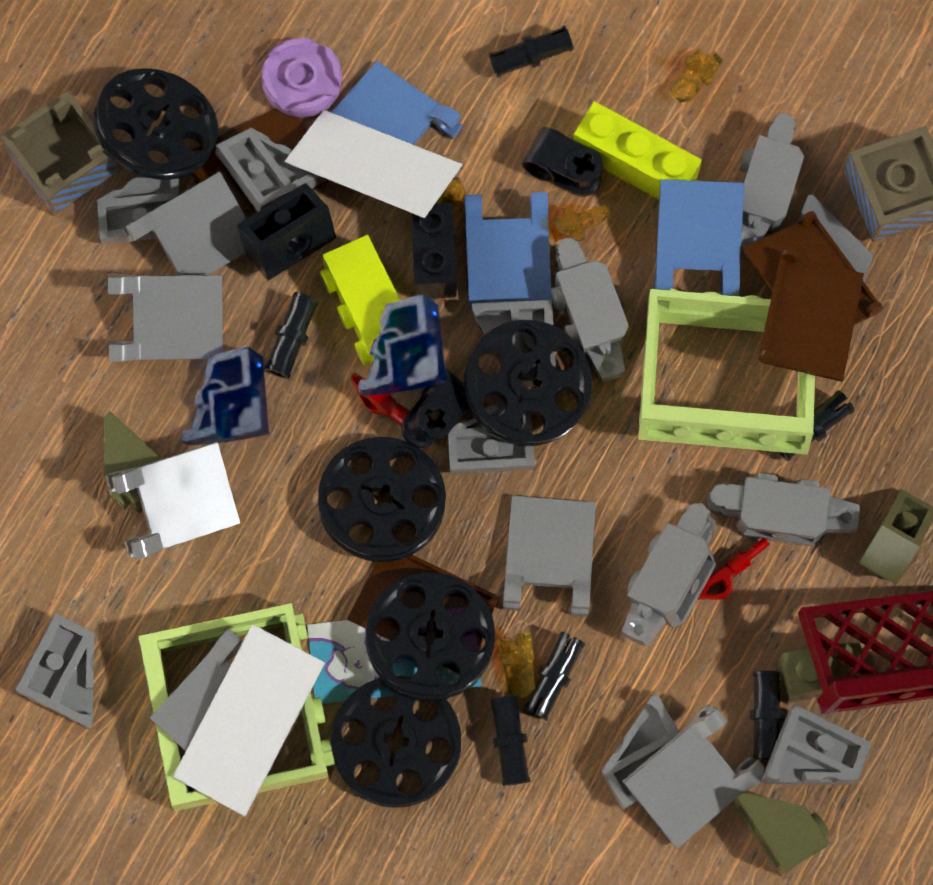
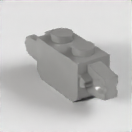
(769, 180)
(591, 309)
(783, 510)
(671, 576)

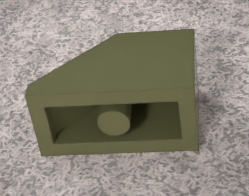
(122, 452)
(898, 537)
(799, 673)
(783, 829)

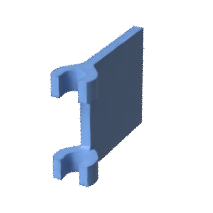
(396, 107)
(700, 231)
(508, 256)

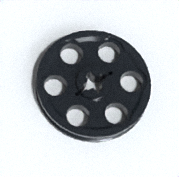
(143, 112)
(546, 377)
(387, 516)
(412, 646)
(375, 750)

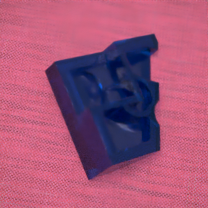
(407, 348)
(231, 400)

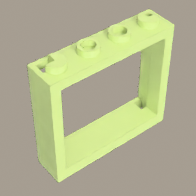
(717, 426)
(156, 643)

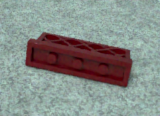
(872, 687)

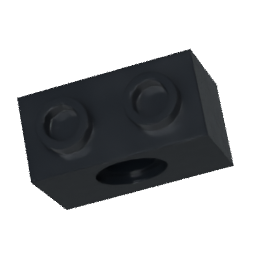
(286, 231)
(434, 253)

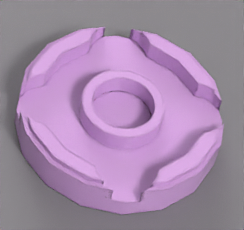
(301, 77)

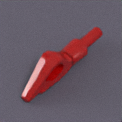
(381, 403)
(732, 568)

